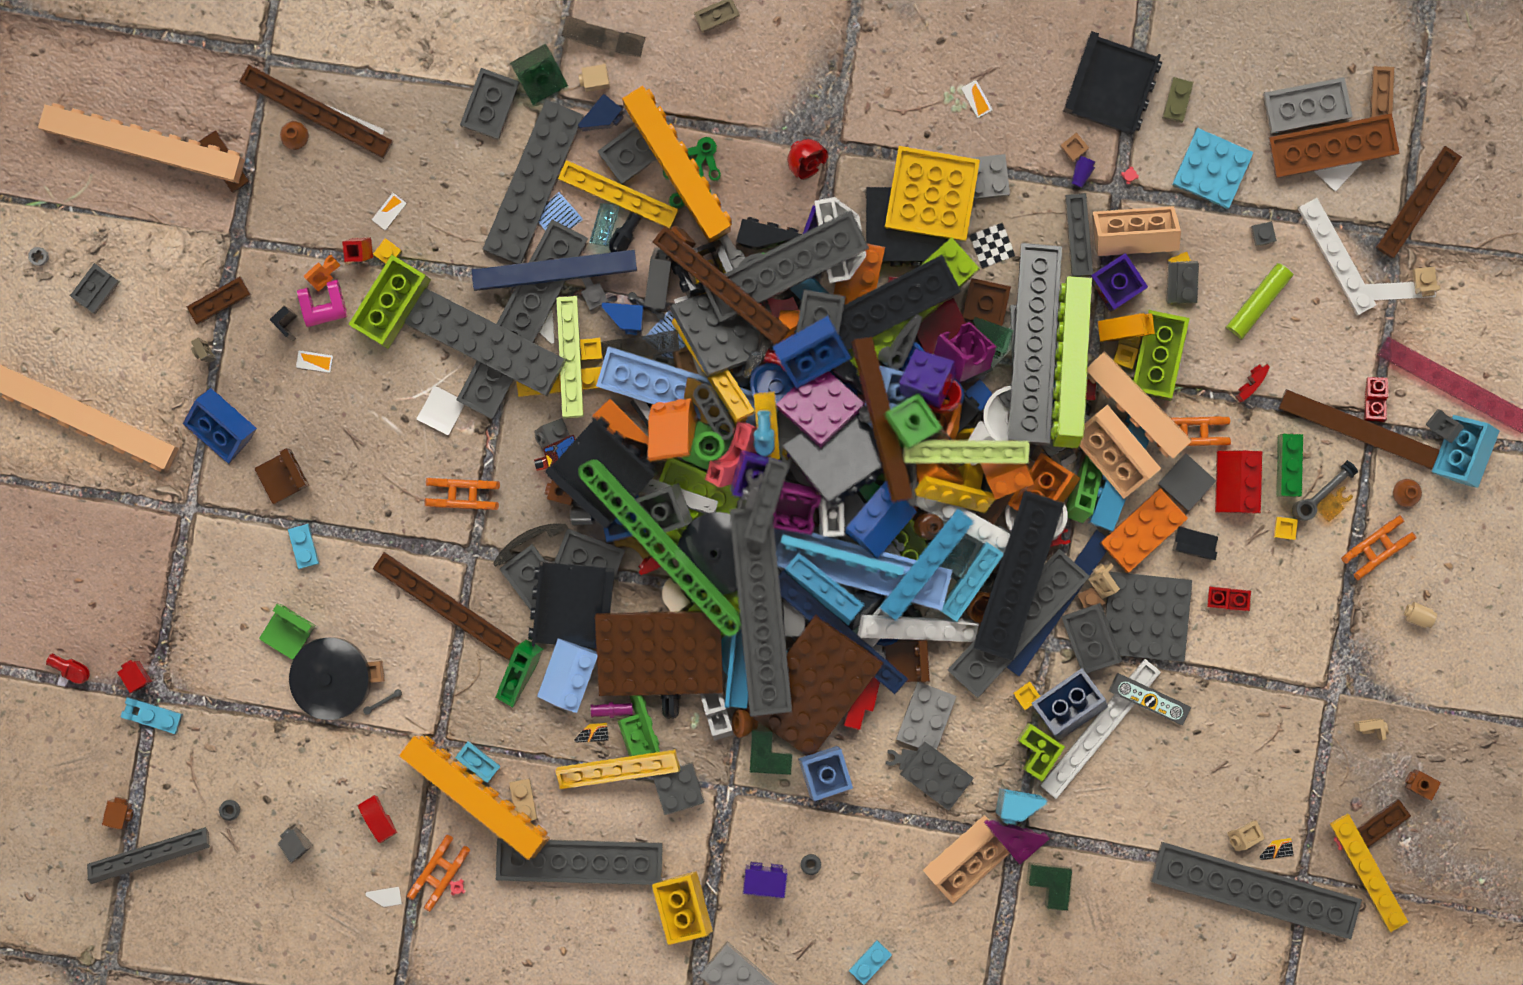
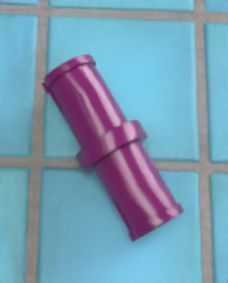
(611, 710)

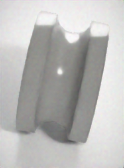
(36, 250)

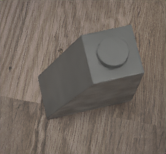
(658, 280)

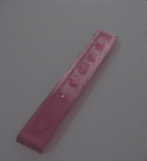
(1452, 384)

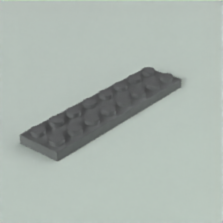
(533, 182)
(795, 261)
(485, 341)
(1056, 586)
(583, 862)

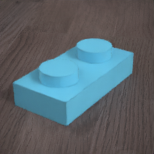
(303, 546)
(477, 761)
(870, 962)

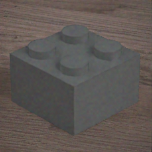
(666, 508)
(679, 789)

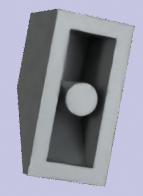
(294, 844)

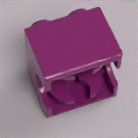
(968, 350)
(796, 508)

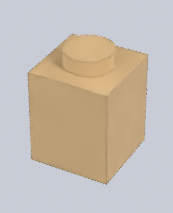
(594, 78)

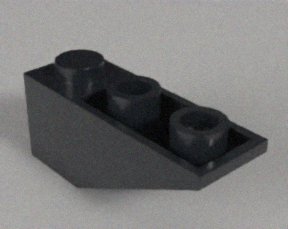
(760, 236)

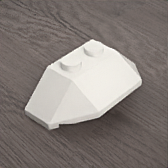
(825, 211)

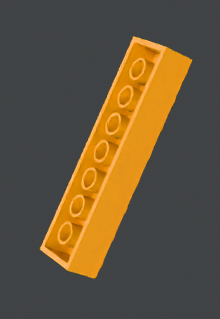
(676, 164)
(474, 796)

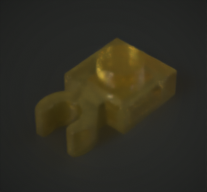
(1331, 506)

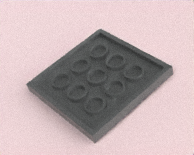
(715, 343)
(1150, 616)

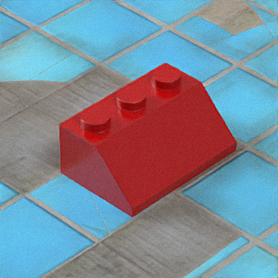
(1238, 482)

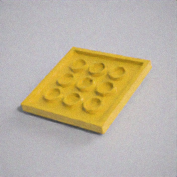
(932, 193)

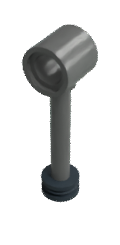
(1348, 469)

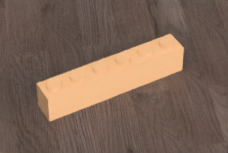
(1138, 405)

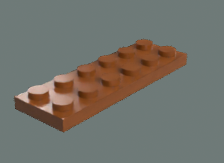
(1334, 145)

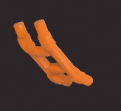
(1204, 439)
(453, 484)
(1391, 548)
(439, 885)

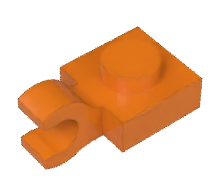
(320, 275)

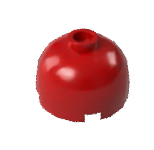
(806, 157)

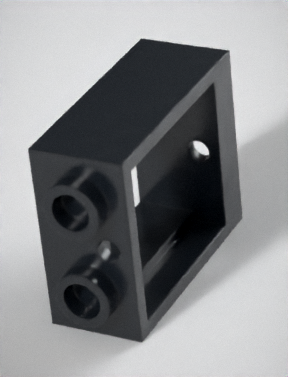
(720, 258)

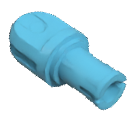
(764, 434)

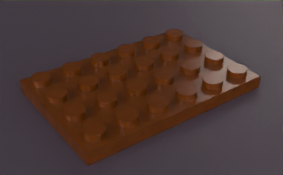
(658, 653)
(824, 682)

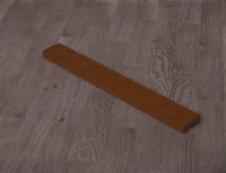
(316, 111)
(721, 285)
(878, 405)
(1358, 429)
(446, 605)

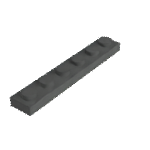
(148, 855)

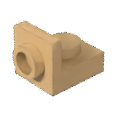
(1425, 281)
(1103, 582)
(1369, 726)
(1246, 836)

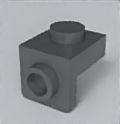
(1444, 426)
(551, 433)

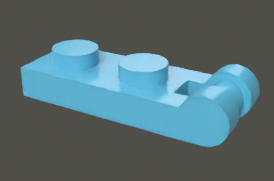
(152, 715)

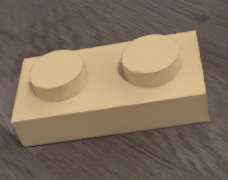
(523, 797)

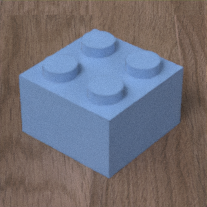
(825, 773)

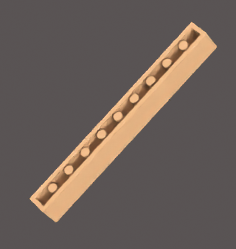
(141, 143)
(86, 419)

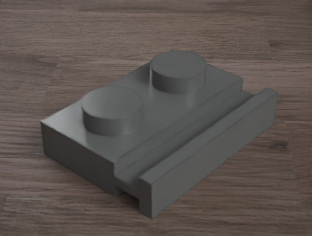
(1182, 282)
(94, 288)

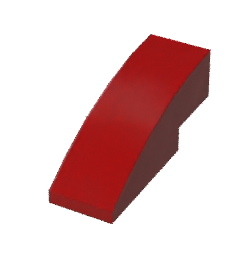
(864, 702)

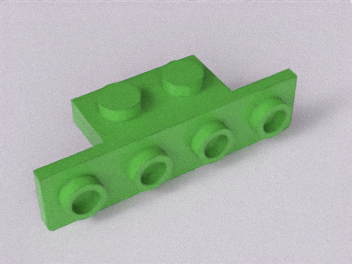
(638, 730)

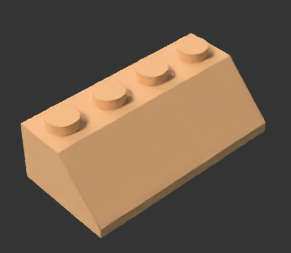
(1136, 231)
(1117, 452)
(966, 861)

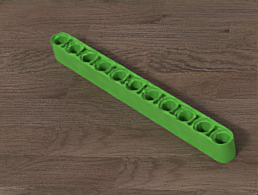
(651, 542)

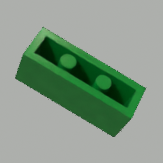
(1289, 465)

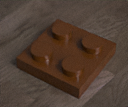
(986, 301)

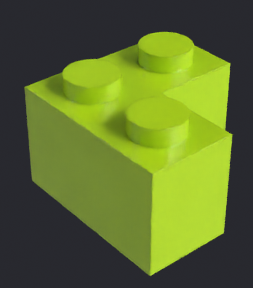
(1045, 751)

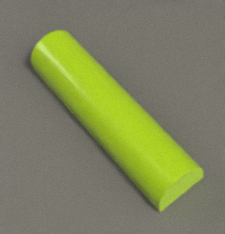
(1259, 300)

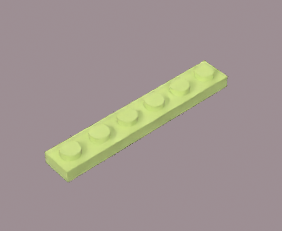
(570, 350)
(967, 452)

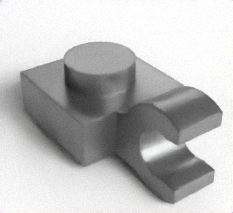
(593, 294)
(750, 493)

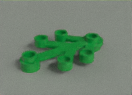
(702, 154)

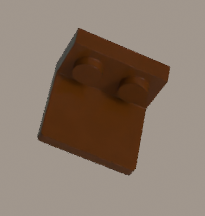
(281, 476)
(910, 659)

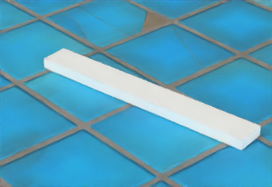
(1095, 734)

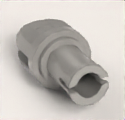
(735, 256)

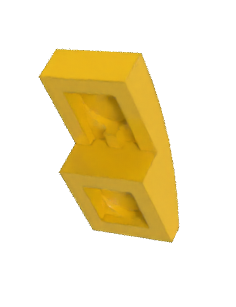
(1127, 351)

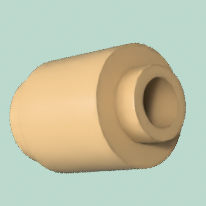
(1420, 615)

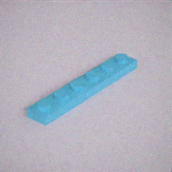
(851, 559)

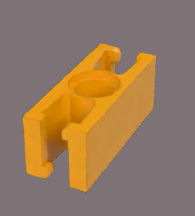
(1126, 327)

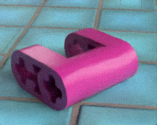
(322, 313)

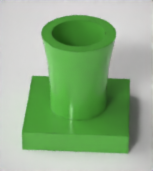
(912, 421)
(703, 435)

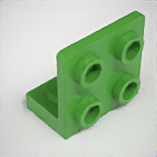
(287, 631)

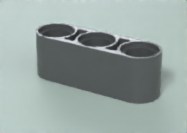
(714, 400)

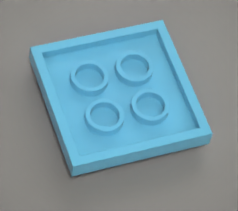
(1212, 168)

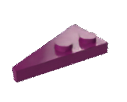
(1018, 841)

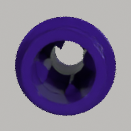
(1082, 171)

